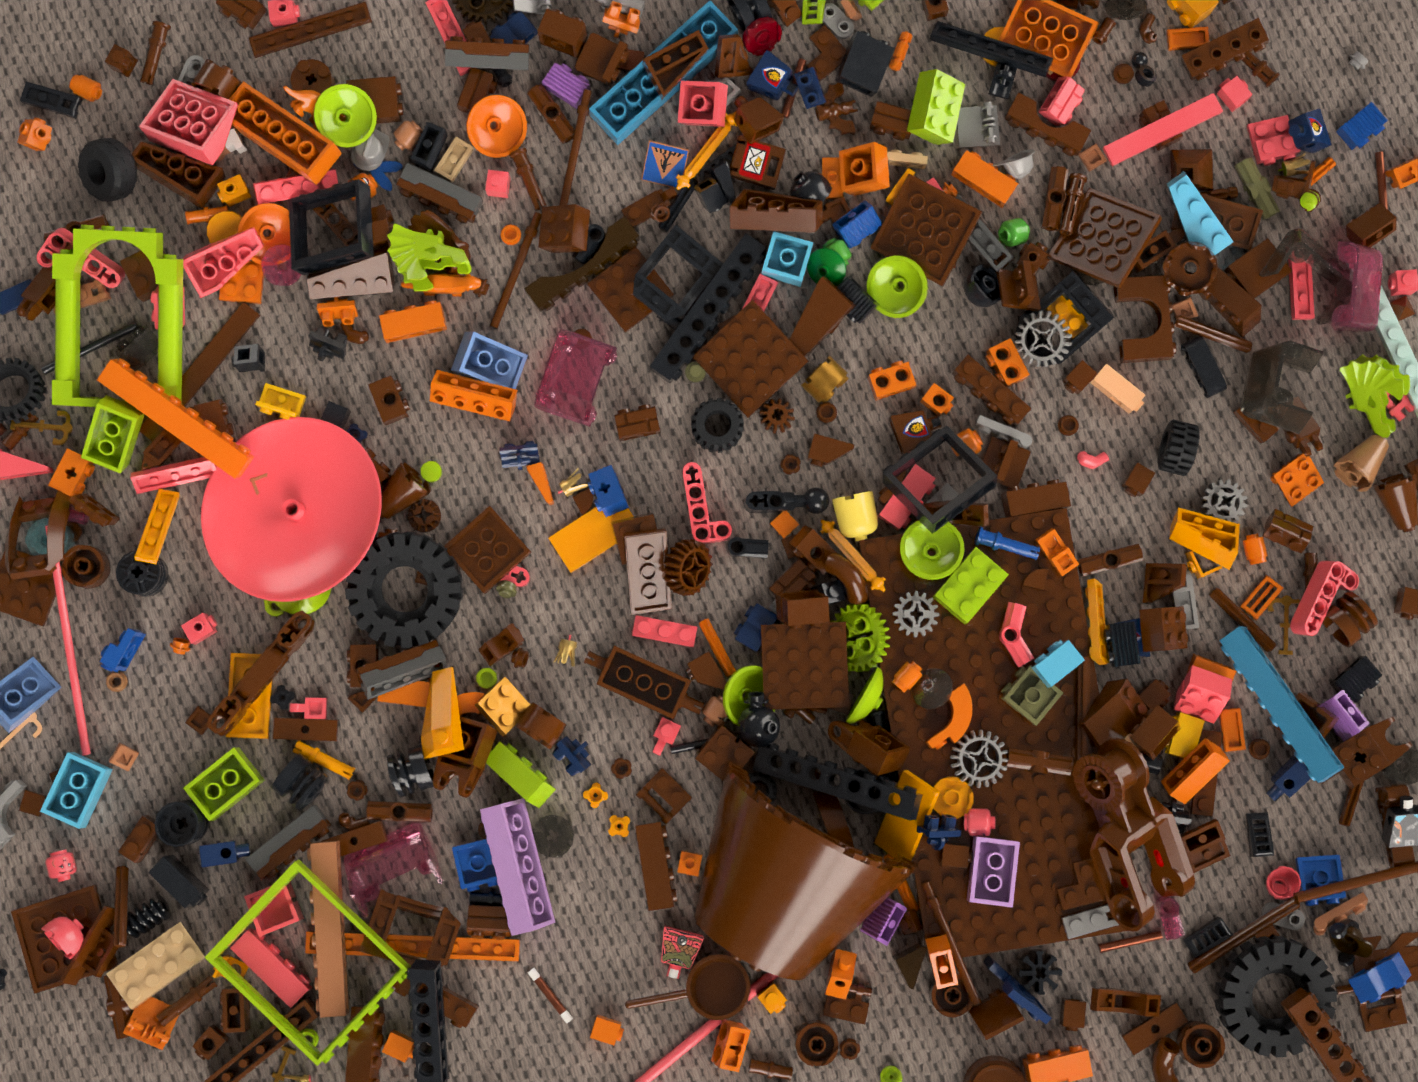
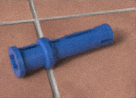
(996, 541)

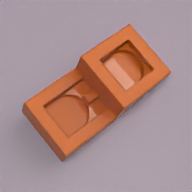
(1057, 552)

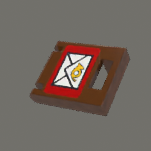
(753, 162)

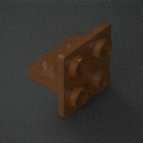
(1019, 288)
(1006, 461)

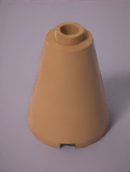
(1362, 463)

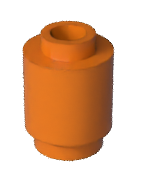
(85, 87)
(1255, 549)
(907, 676)

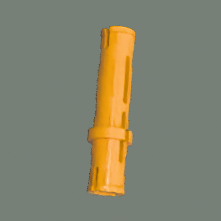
(324, 760)

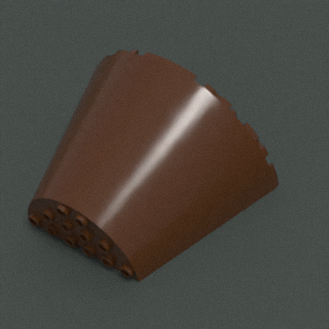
(783, 888)

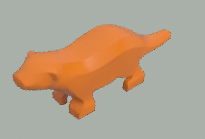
(306, 102)
(449, 284)

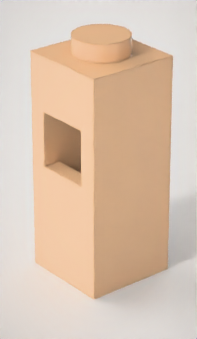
(1118, 389)

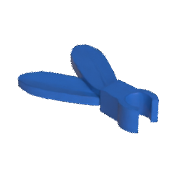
(385, 167)

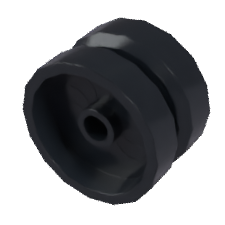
(748, 11)

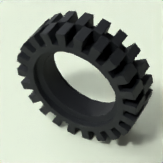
(34, 394)

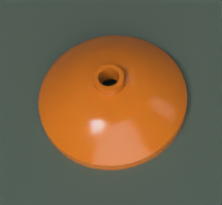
(509, 129)
(270, 217)

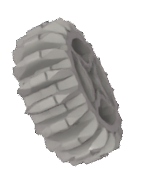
(1037, 331)
(997, 765)

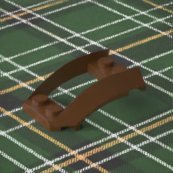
(57, 511)
(383, 917)

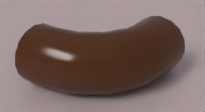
(850, 576)
(1163, 1060)

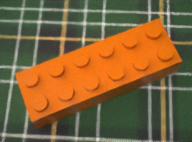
(283, 134)

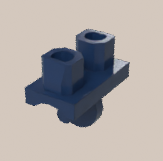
(810, 87)
(519, 455)
(575, 753)
(937, 833)

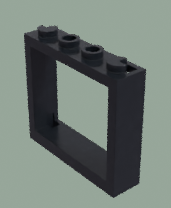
(298, 227)
(959, 503)

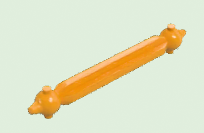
(705, 152)
(852, 555)

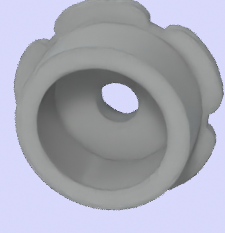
(1358, 60)

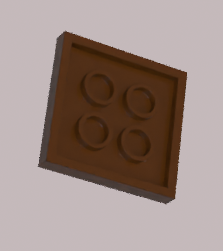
(616, 286)
(487, 549)
(26, 597)

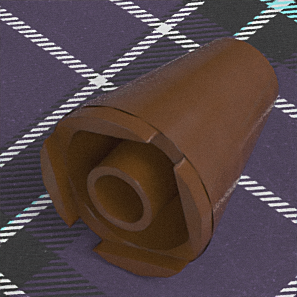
(402, 490)
(1400, 500)

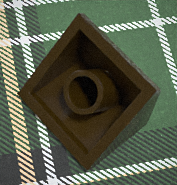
(910, 962)

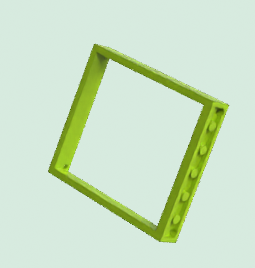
(263, 1005)

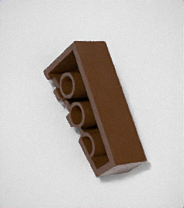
(182, 175)
(775, 212)

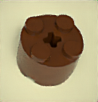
(309, 71)
(216, 79)
(74, 566)
(541, 725)
(951, 1007)
(1207, 1054)
(816, 1055)

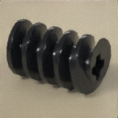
(148, 917)

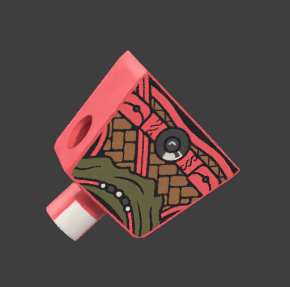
(679, 949)

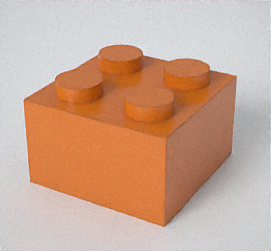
(864, 169)

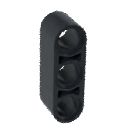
(1204, 365)

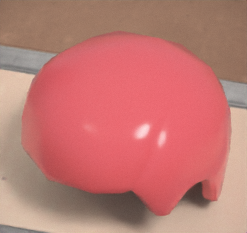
(1290, 880)

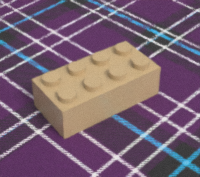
(156, 966)

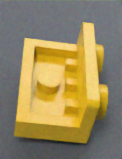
(280, 401)

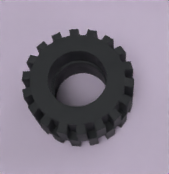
(717, 407)
(1178, 447)

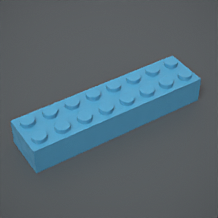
(635, 96)

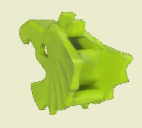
(419, 251)
(1369, 383)

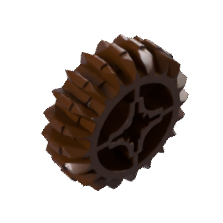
(687, 567)

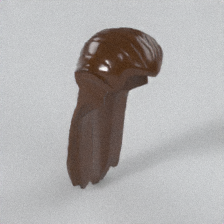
(430, 220)

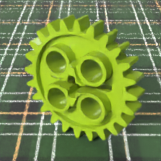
(863, 656)

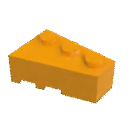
(1192, 11)
(1206, 536)

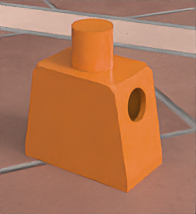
(840, 969)

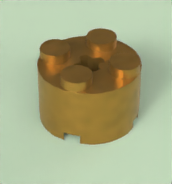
(825, 379)

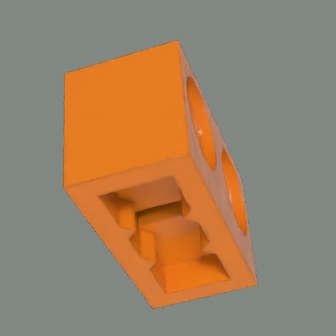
(1013, 361)
(893, 386)
(730, 1045)

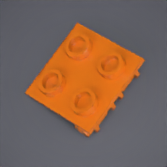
(1297, 479)
(146, 1027)

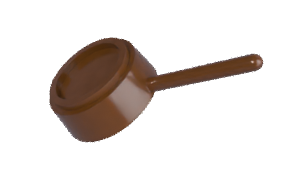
(715, 988)
(994, 1069)

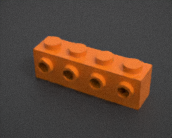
(473, 395)

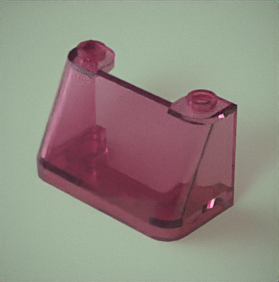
(1366, 288)
(573, 376)

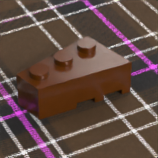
(673, 62)
(1233, 303)

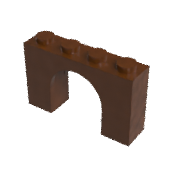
(1154, 292)

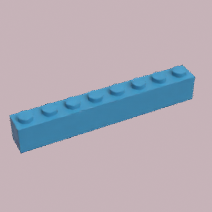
(1281, 704)

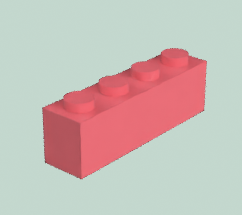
(271, 967)

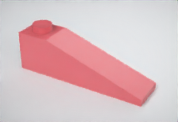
(218, 262)

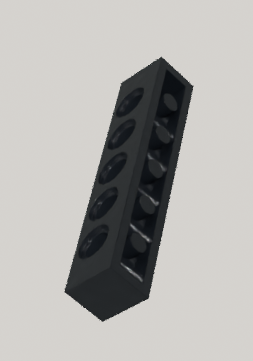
(429, 973)

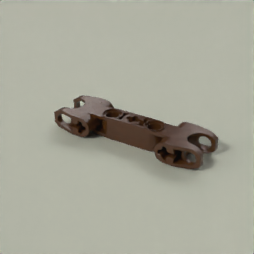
(261, 674)

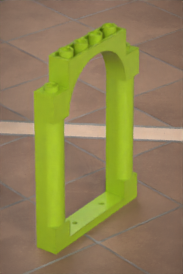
(67, 275)

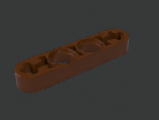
(340, 226)

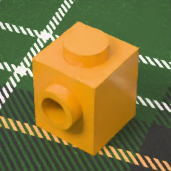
(233, 190)
(772, 998)

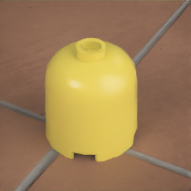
(856, 516)

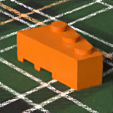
(1058, 1065)

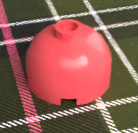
(65, 935)

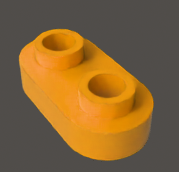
(893, 194)

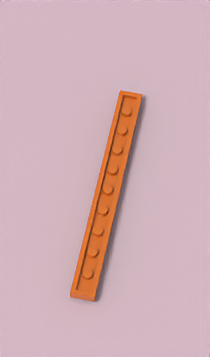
(419, 946)

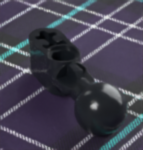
(814, 500)

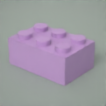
(993, 871)

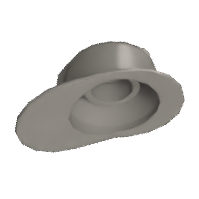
(371, 152)
(1018, 164)

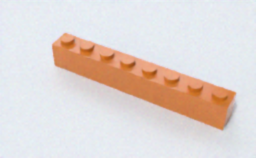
(175, 417)

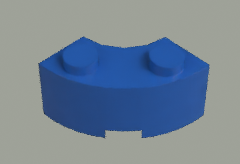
(1380, 978)

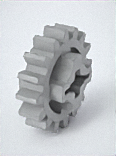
(1218, 494)
(925, 614)

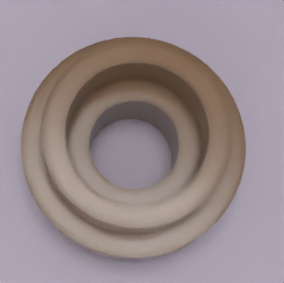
(110, 681)

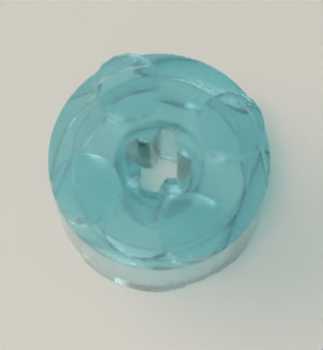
(37, 539)

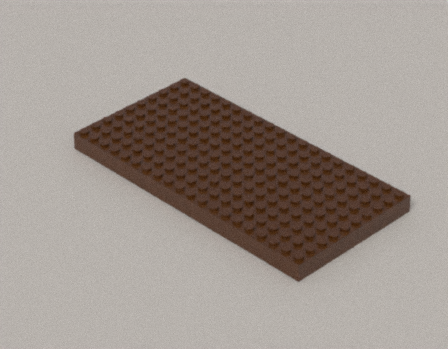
(1028, 806)

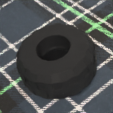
(107, 169)

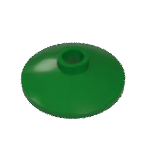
(831, 262)

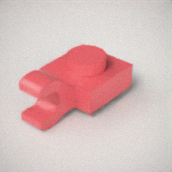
(313, 708)
(666, 733)

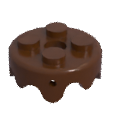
(1184, 281)

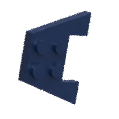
(1018, 993)

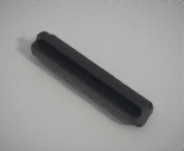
(678, 204)

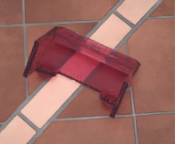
(372, 866)

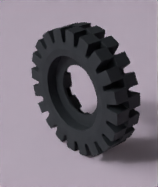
(410, 627)
(1240, 978)

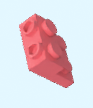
(1272, 140)

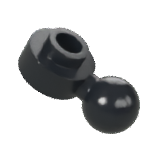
(1145, 74)

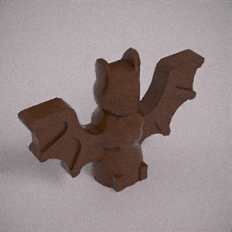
(832, 110)

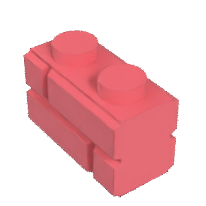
(1062, 101)

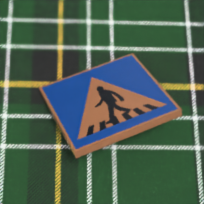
(664, 163)

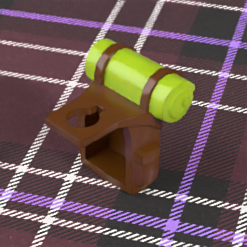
(1298, 188)

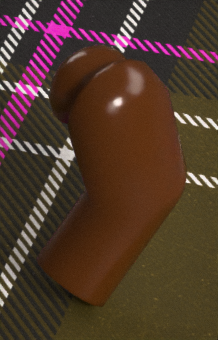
(353, 335)
(351, 823)

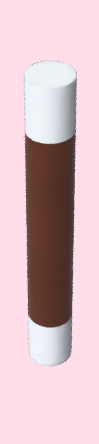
(550, 995)

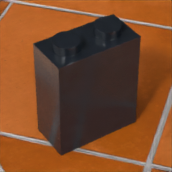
(864, 63)
(179, 881)

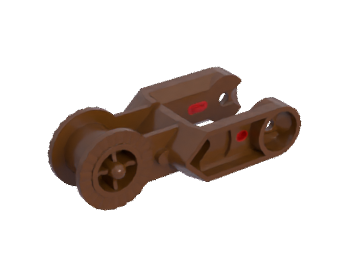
(1127, 818)

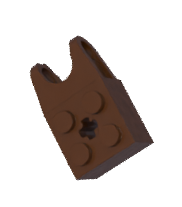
(870, 746)
(1374, 751)
(468, 763)

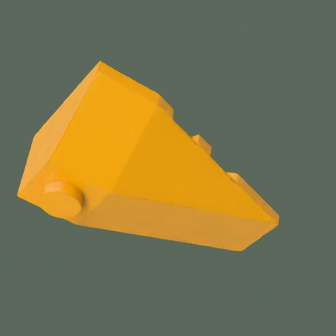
(442, 722)

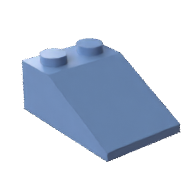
(488, 361)
(24, 693)

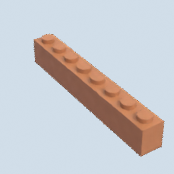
(329, 932)

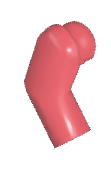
(1090, 461)

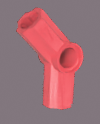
(1013, 621)

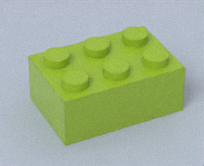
(936, 107)
(112, 434)
(970, 585)
(224, 784)

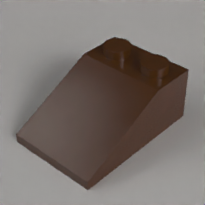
(1114, 712)
(995, 1014)

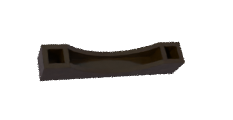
(547, 290)

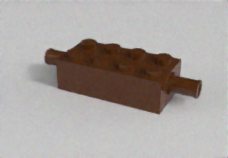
(644, 682)

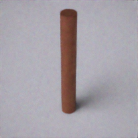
(789, 99)
(1381, 179)
(1122, 943)

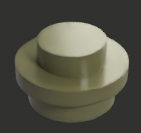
(695, 372)
(506, 589)

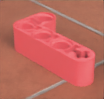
(53, 246)
(700, 503)
(1319, 594)

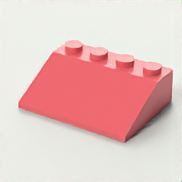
(190, 121)

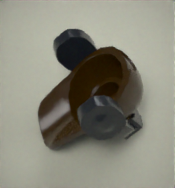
(1349, 939)

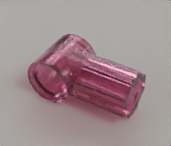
(1170, 919)

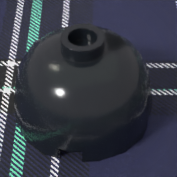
(810, 186)
(982, 286)
(758, 726)

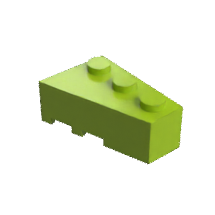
(519, 774)

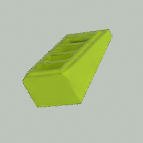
(820, 4)

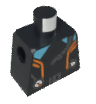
(1401, 824)

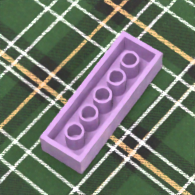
(517, 867)

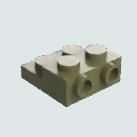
(1030, 695)

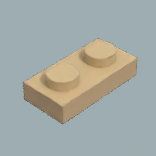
(454, 159)
(912, 160)

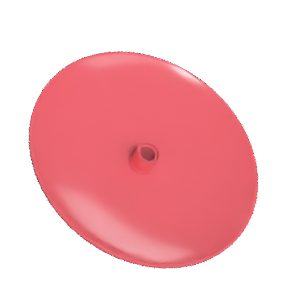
(301, 553)

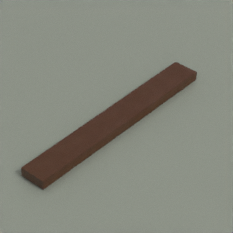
(209, 360)

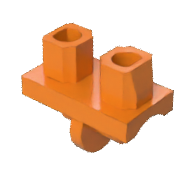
(620, 22)
(337, 309)

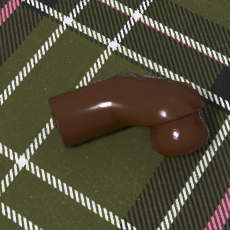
(1145, 29)
(805, 714)

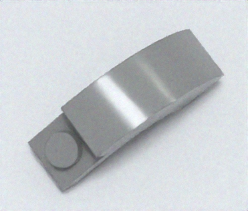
(10, 792)

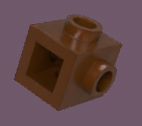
(1042, 256)

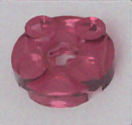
(269, 266)

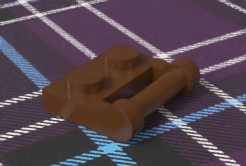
(669, 791)
(1383, 1015)

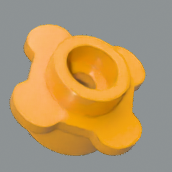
(588, 794)
(614, 830)

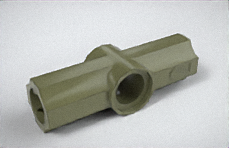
(1257, 188)

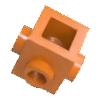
(34, 134)

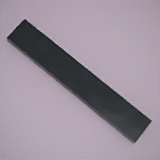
(991, 49)

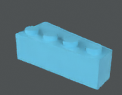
(1196, 216)

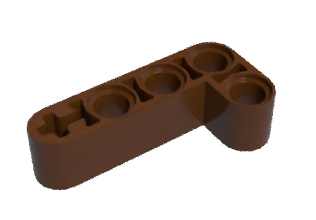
(1389, 797)

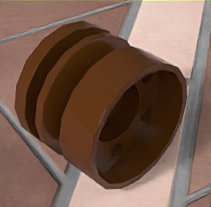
(1351, 617)

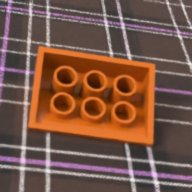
(1051, 31)

